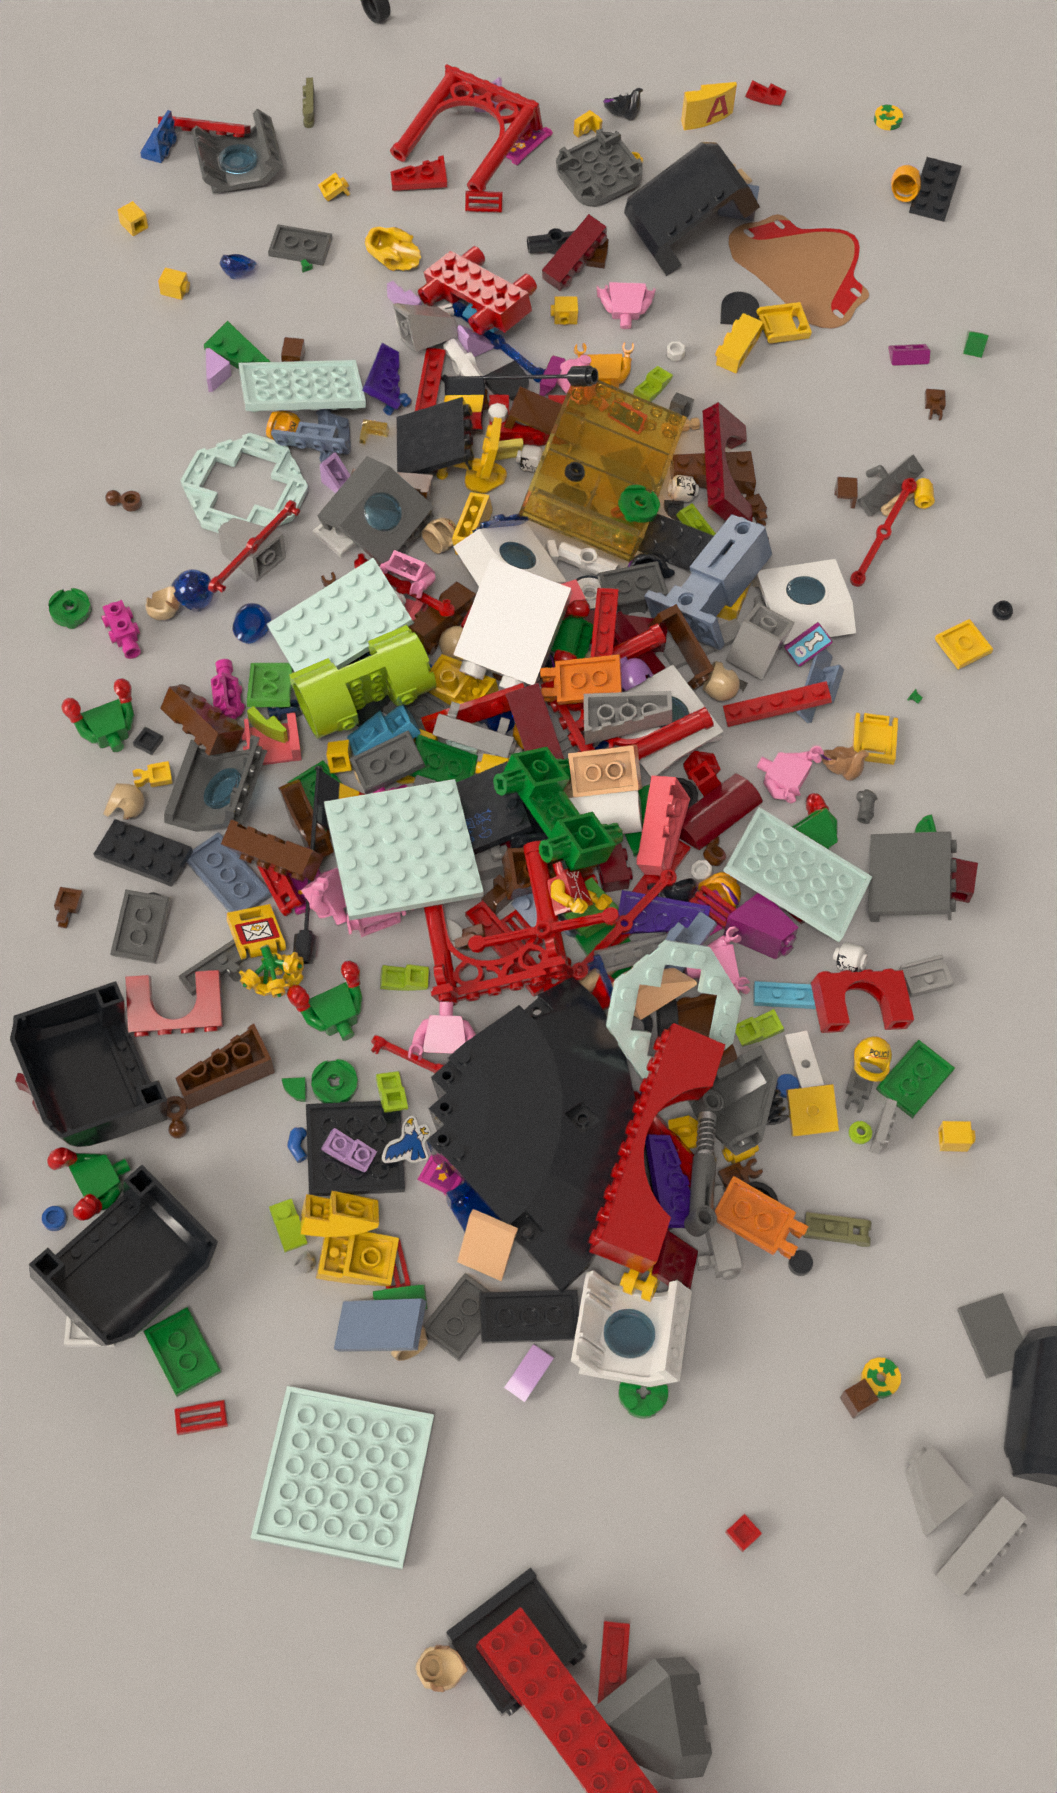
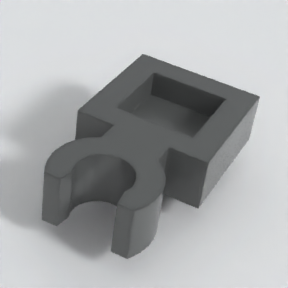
(859, 1089)

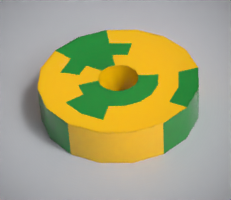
(888, 117)
(888, 1370)

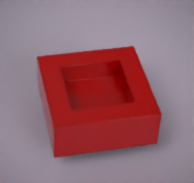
(743, 1533)

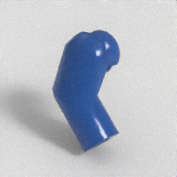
(404, 400)
(294, 1143)

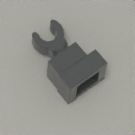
(681, 404)

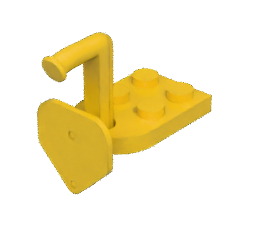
(485, 472)

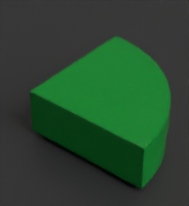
(926, 825)
(295, 1088)

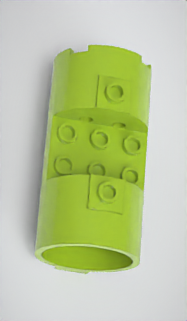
(394, 669)

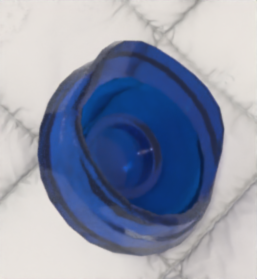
(236, 265)
(251, 622)

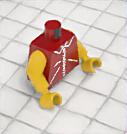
(570, 892)

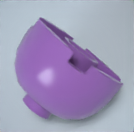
(633, 672)

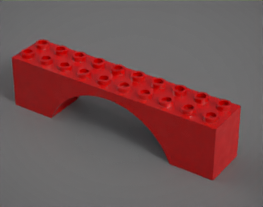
(632, 1220)
(560, 1708)

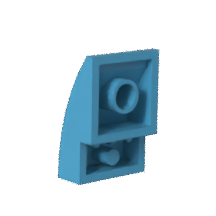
(382, 728)

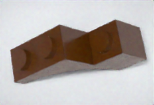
(301, 817)

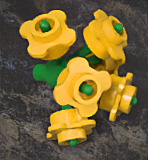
(276, 964)

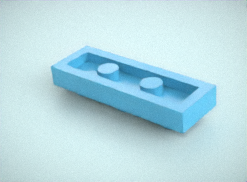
(783, 995)

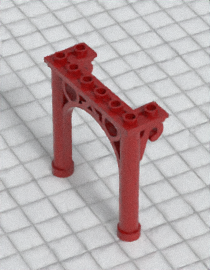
(452, 93)
(647, 744)
(553, 961)

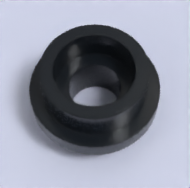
(575, 471)
(1003, 606)

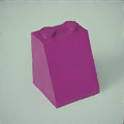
(763, 927)

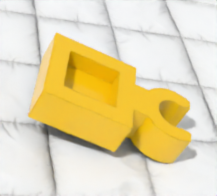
(157, 774)

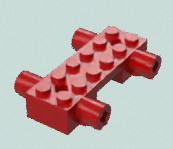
(496, 300)

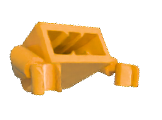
(611, 367)

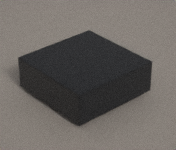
(148, 740)

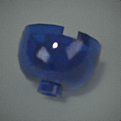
(192, 589)

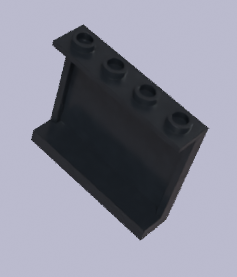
(435, 437)
(538, 1606)

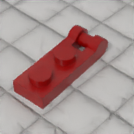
(281, 888)

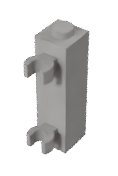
(473, 735)
(490, 862)
(722, 1248)

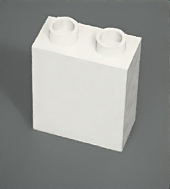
(511, 625)

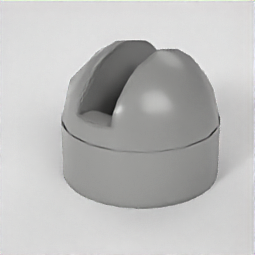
(305, 1262)

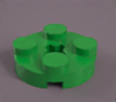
(634, 512)
(73, 617)
(332, 1070)
(641, 1407)

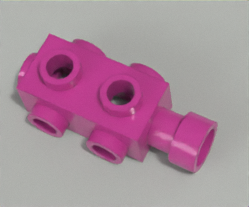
(122, 629)
(226, 690)

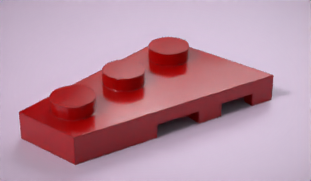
(424, 176)

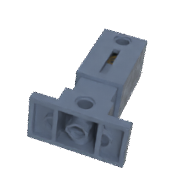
(717, 578)

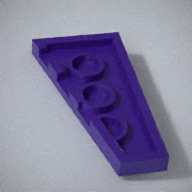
(384, 377)
(660, 914)
(667, 1179)

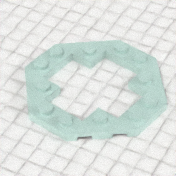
(228, 453)
(650, 972)

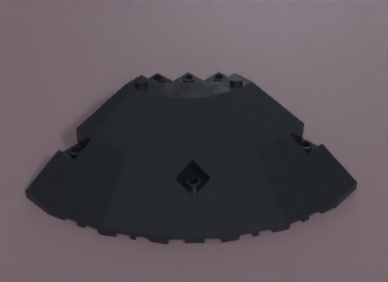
(514, 1125)

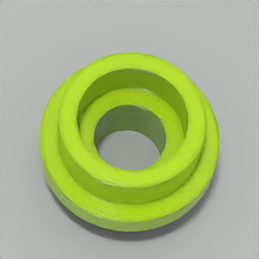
(857, 1138)

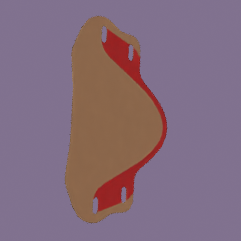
(803, 266)

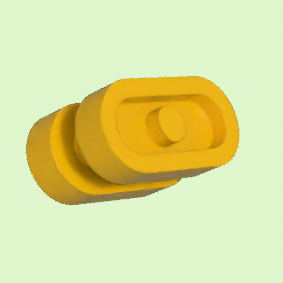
(631, 1282)

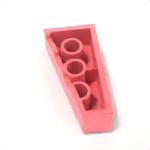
(662, 824)

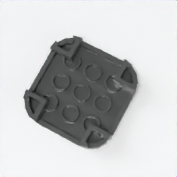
(599, 169)

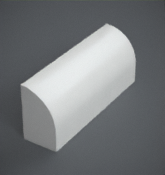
(613, 808)

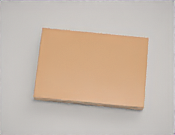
(487, 1245)

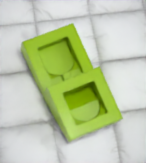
(654, 384)
(271, 728)
(404, 979)
(759, 1028)
(391, 1091)

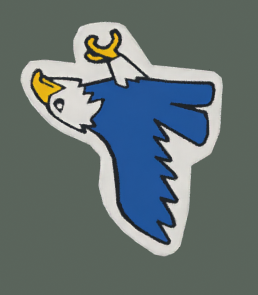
(410, 1144)

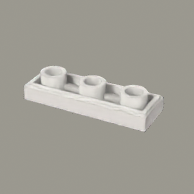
(801, 1054)

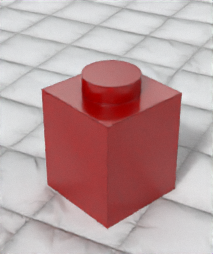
(704, 778)

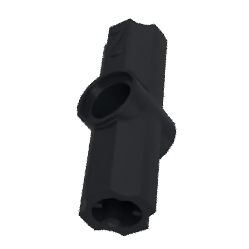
(548, 242)

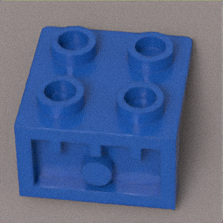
(160, 140)

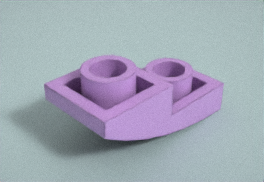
(397, 295)
(348, 1151)
(529, 1372)

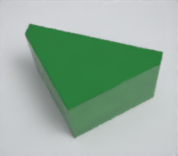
(975, 343)

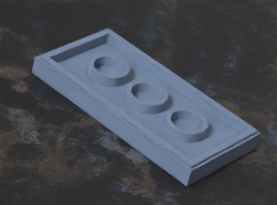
(227, 875)
(380, 1325)

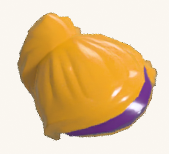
(725, 885)

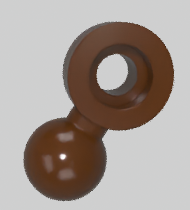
(130, 500)
(713, 853)
(177, 1128)

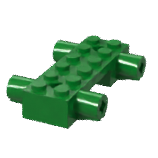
(571, 835)

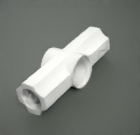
(462, 362)
(585, 559)

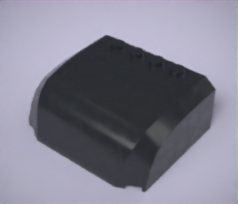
(684, 198)
(86, 1068)
(126, 1262)
(1033, 1408)

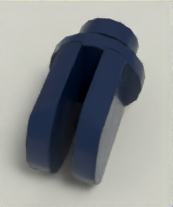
(281, 712)

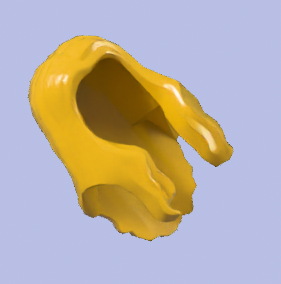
(393, 248)

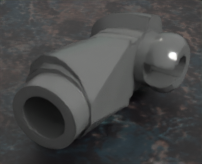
(866, 809)

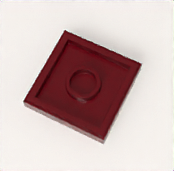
(675, 1261)

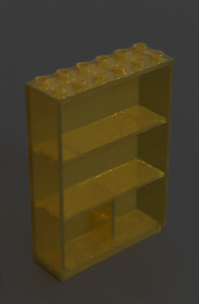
(620, 445)

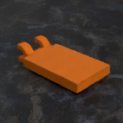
(582, 677)
(758, 1218)

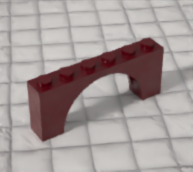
(723, 430)

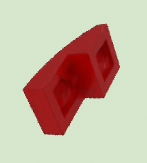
(772, 95)

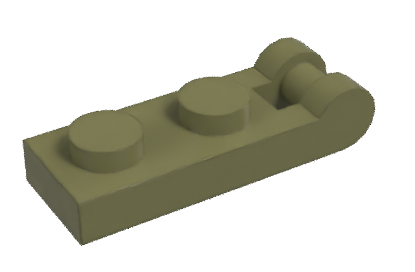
(308, 103)
(837, 1229)

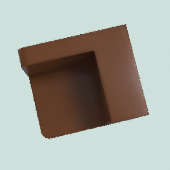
(847, 489)
(497, 897)

